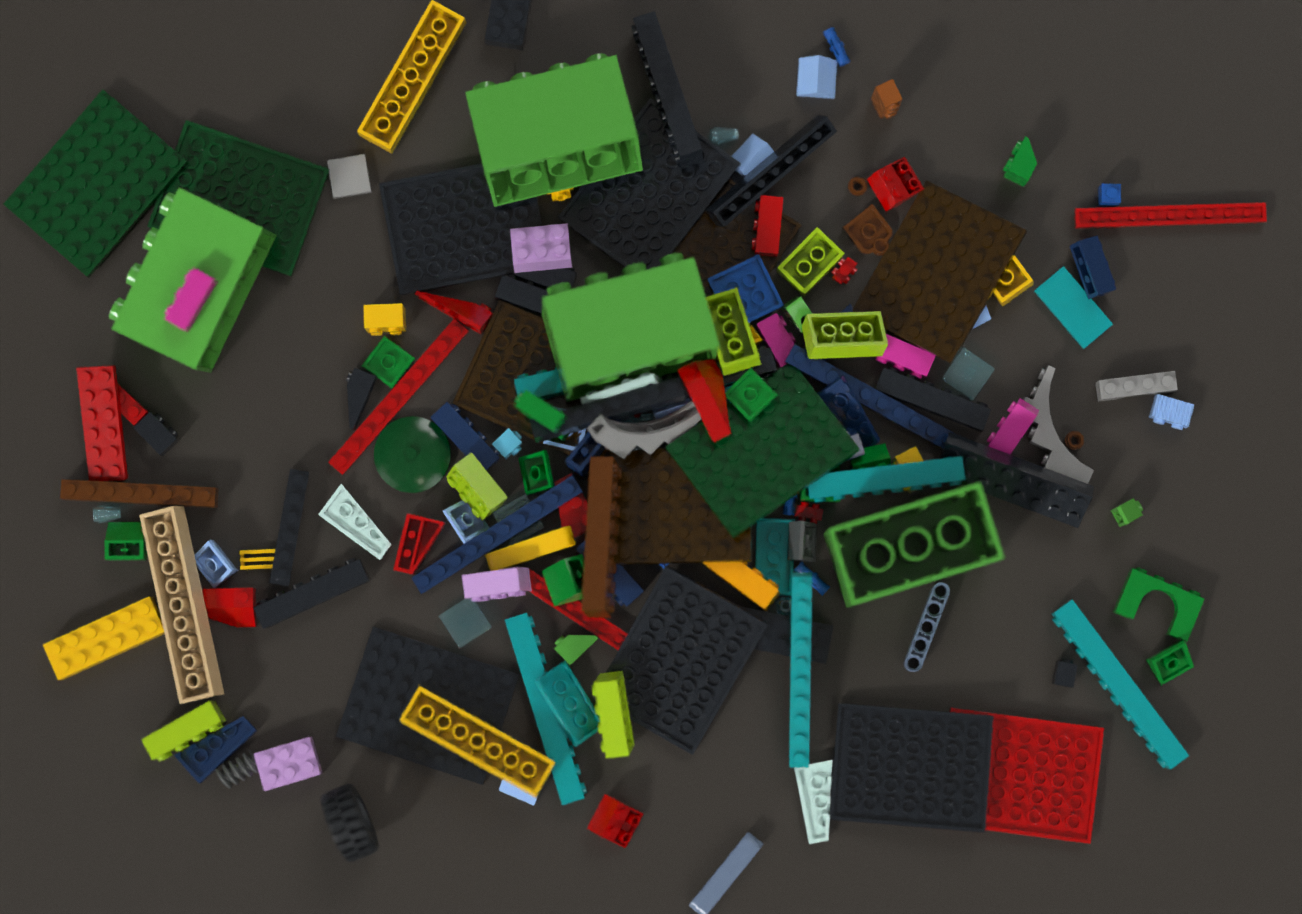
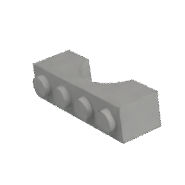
(1136, 385)

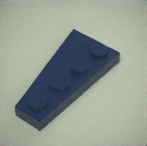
(848, 411)
(210, 753)

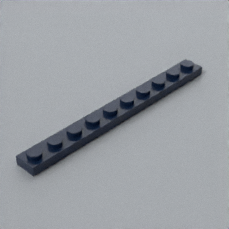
(870, 397)
(497, 534)

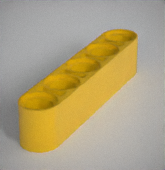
(530, 549)

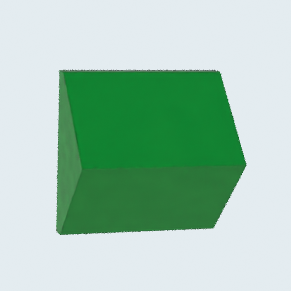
(536, 472)
(1170, 662)

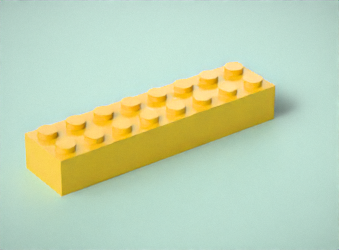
(411, 76)
(477, 742)

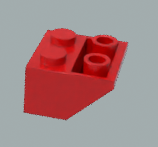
(895, 184)
(615, 821)

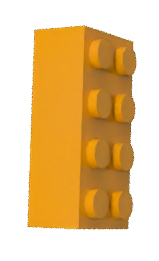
(746, 582)

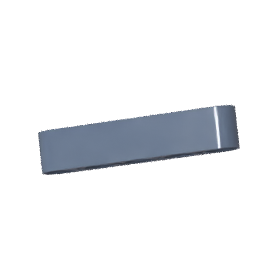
(926, 616)
(726, 874)

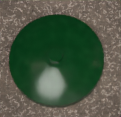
(412, 454)

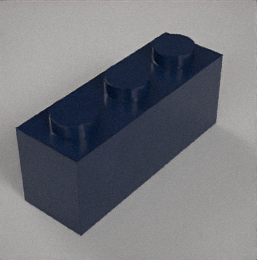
(1093, 267)

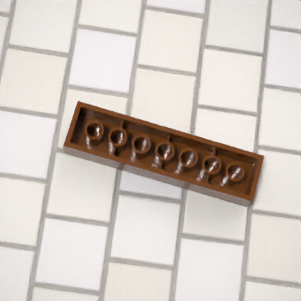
(601, 536)

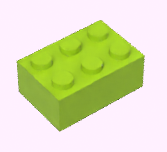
(810, 262)
(476, 487)

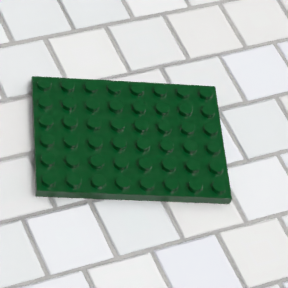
(95, 183)
(253, 184)
(766, 459)

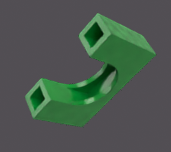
(540, 411)
(1186, 603)

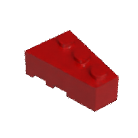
(415, 542)

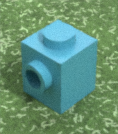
(508, 443)

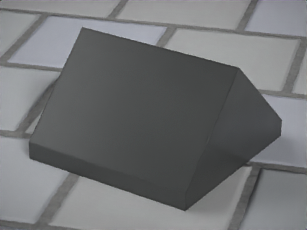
(802, 541)

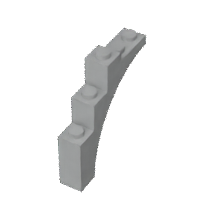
(1045, 436)
(624, 437)

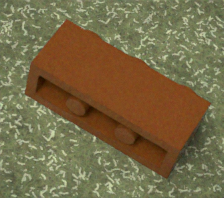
(886, 99)

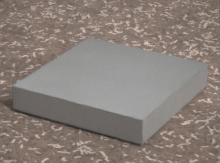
(349, 176)

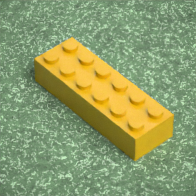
(104, 638)

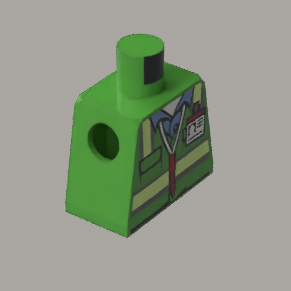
(795, 310)

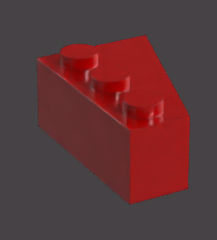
(574, 512)

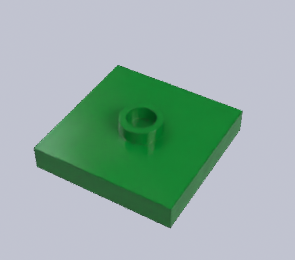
(388, 362)
(750, 394)

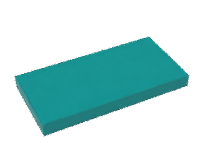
(1072, 308)
(772, 553)
(569, 703)

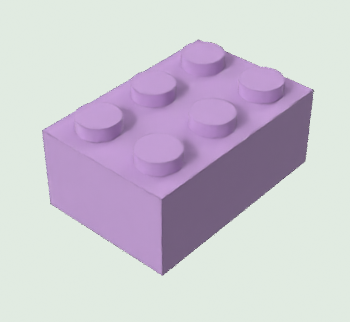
(540, 248)
(497, 584)
(288, 763)

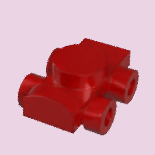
(846, 267)
(813, 513)

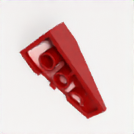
(465, 312)
(706, 389)
(231, 606)

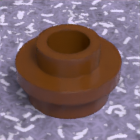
(859, 180)
(1080, 440)

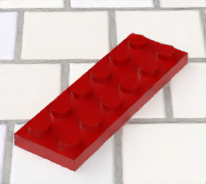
(102, 423)

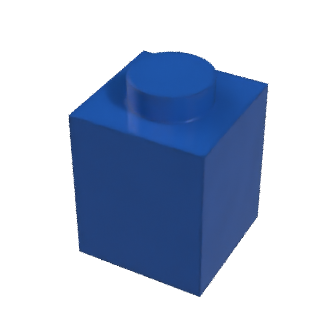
(1109, 195)

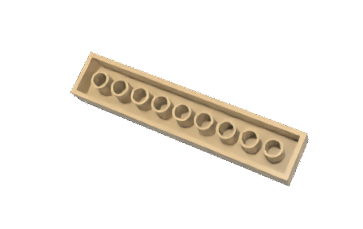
(181, 604)

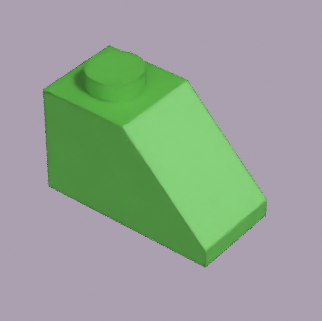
(1127, 512)
(573, 646)

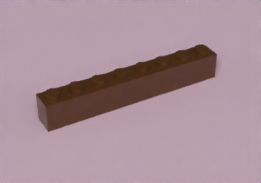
(139, 493)

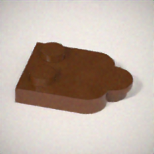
(869, 232)

